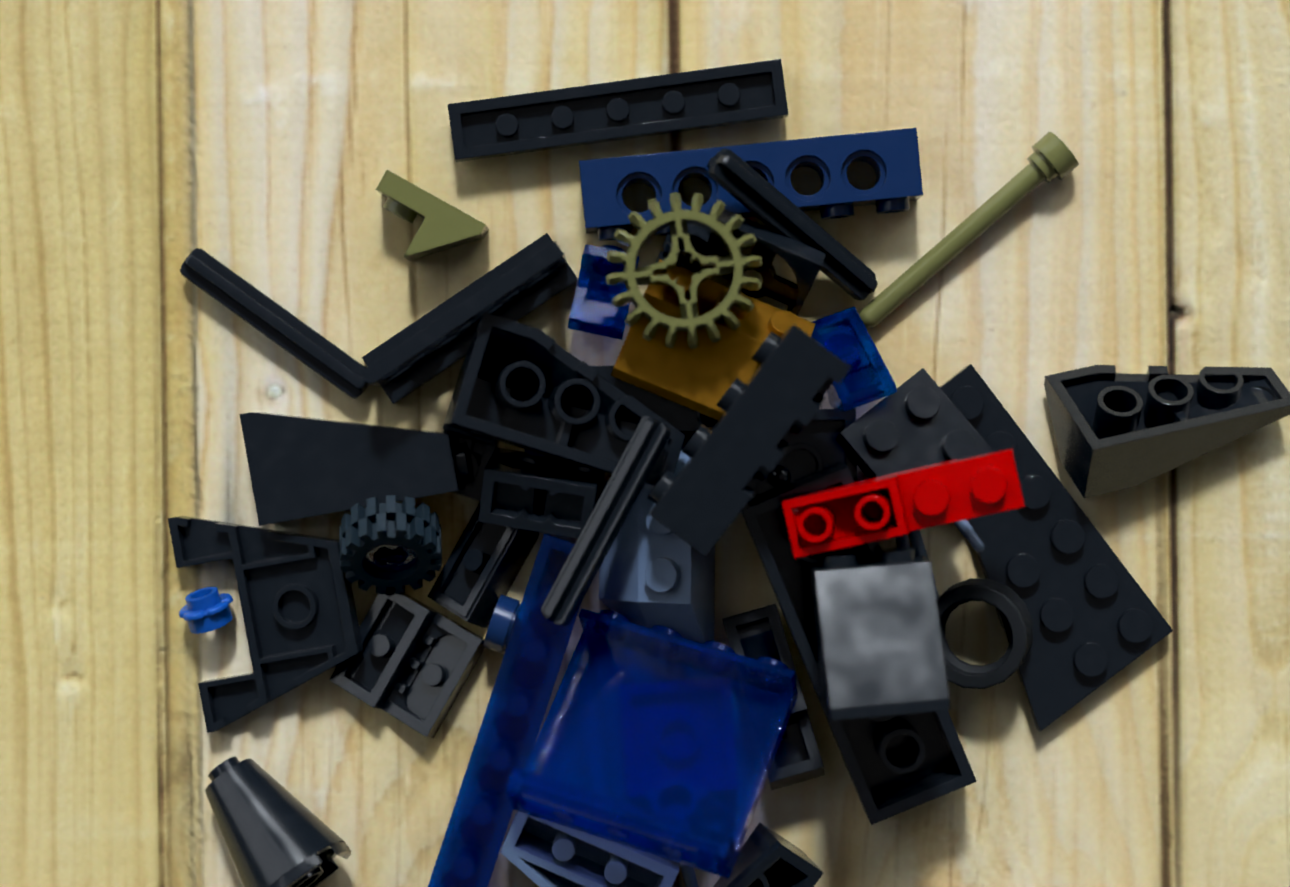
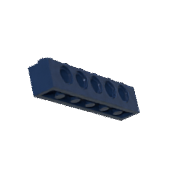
(889, 152)

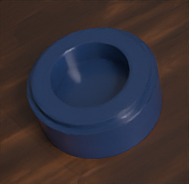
(501, 624)

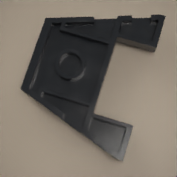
(292, 604)

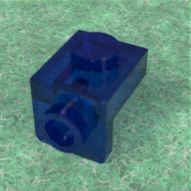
(592, 302)

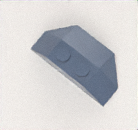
(658, 575)

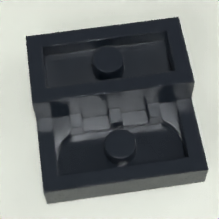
(410, 661)

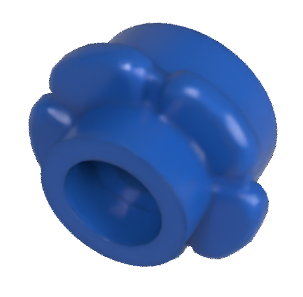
(206, 610)

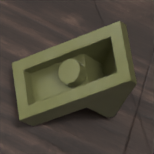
(442, 223)

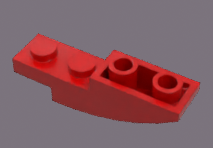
(903, 502)

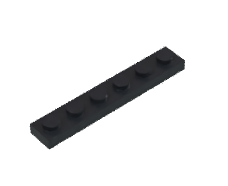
(618, 110)

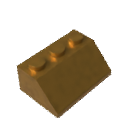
(702, 374)

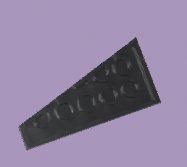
(1080, 596)

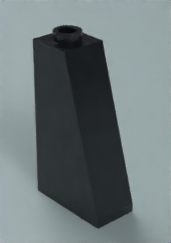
(328, 466)

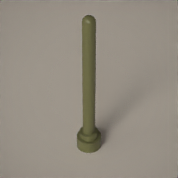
(1048, 161)

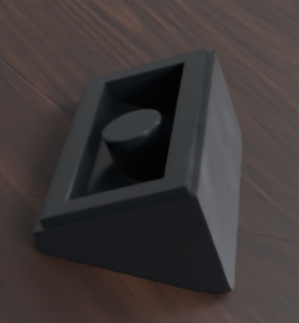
(481, 569)

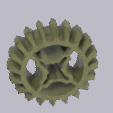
(733, 264)

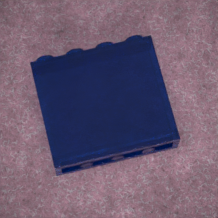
(657, 742)

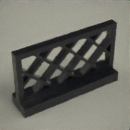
(447, 331)

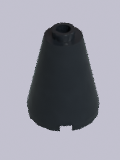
(269, 830)

